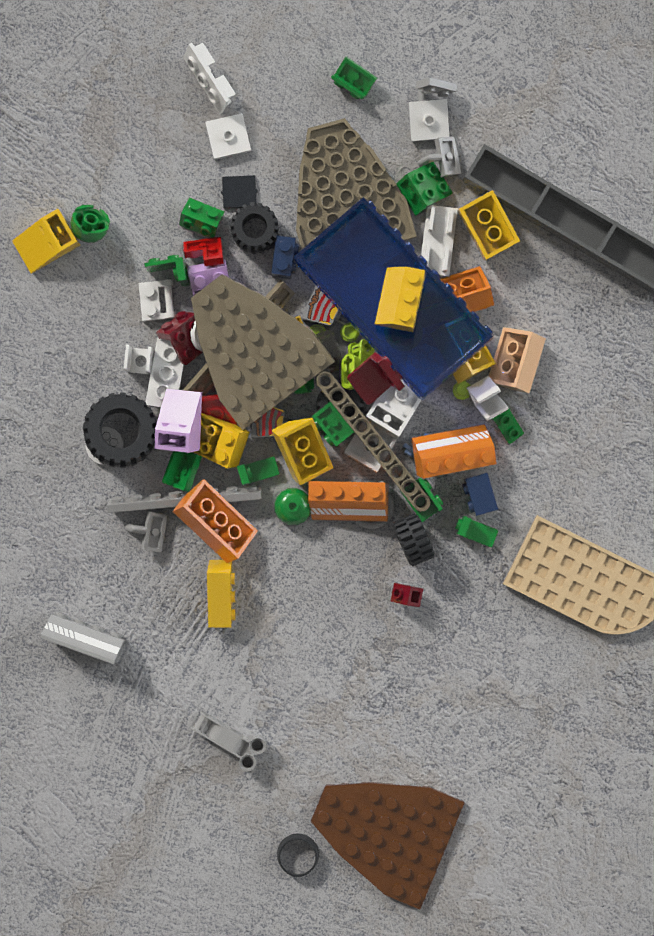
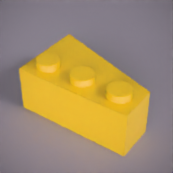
(220, 594)

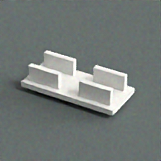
(217, 89)
(439, 238)
(165, 373)

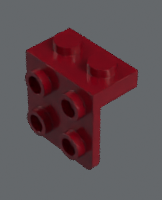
(179, 334)
(374, 378)

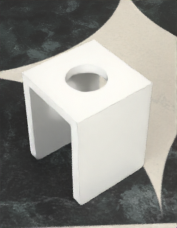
(130, 360)
(486, 398)

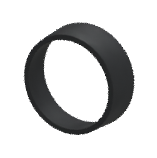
(303, 837)

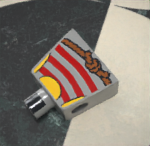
(322, 311)

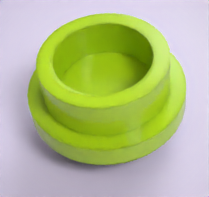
(348, 332)
(460, 390)

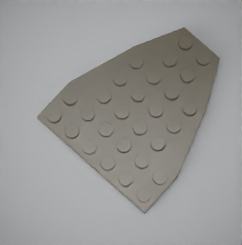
(338, 173)
(253, 348)

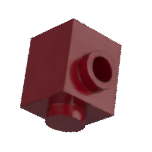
(406, 595)

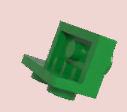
(354, 78)
(201, 218)
(181, 470)

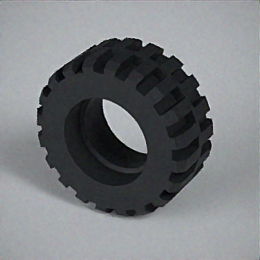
(119, 404)

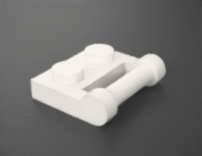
(151, 300)

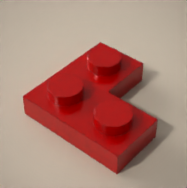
(209, 248)

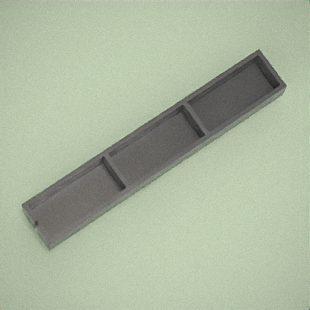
(564, 216)

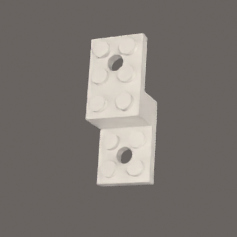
(389, 418)

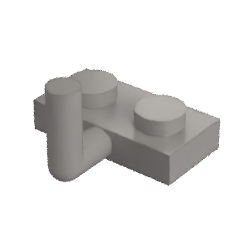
(437, 86)
(446, 155)
(153, 531)

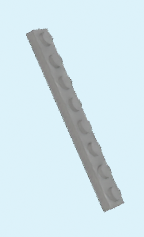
(156, 500)

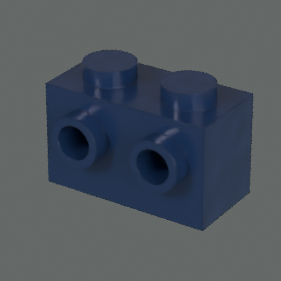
(284, 256)
(480, 494)

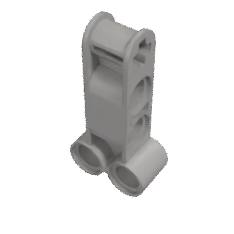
(229, 739)

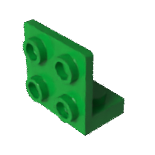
(423, 187)
(173, 262)
(332, 424)
(435, 501)

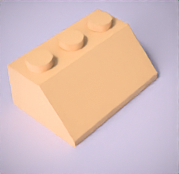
(517, 359)

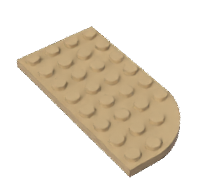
(582, 580)

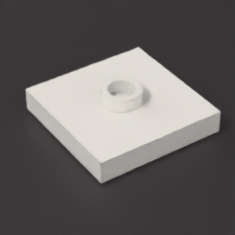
(428, 119)
(228, 136)

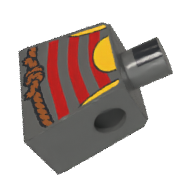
(266, 423)

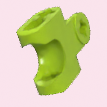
(356, 356)

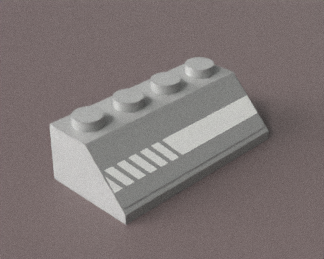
(83, 638)

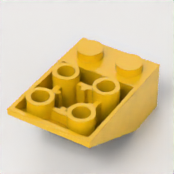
(45, 241)
(221, 441)

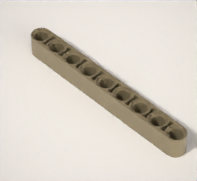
(376, 450)

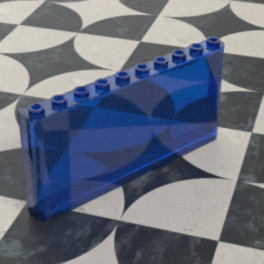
(350, 270)

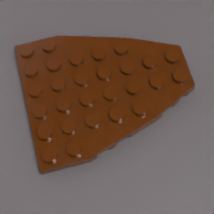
(389, 833)

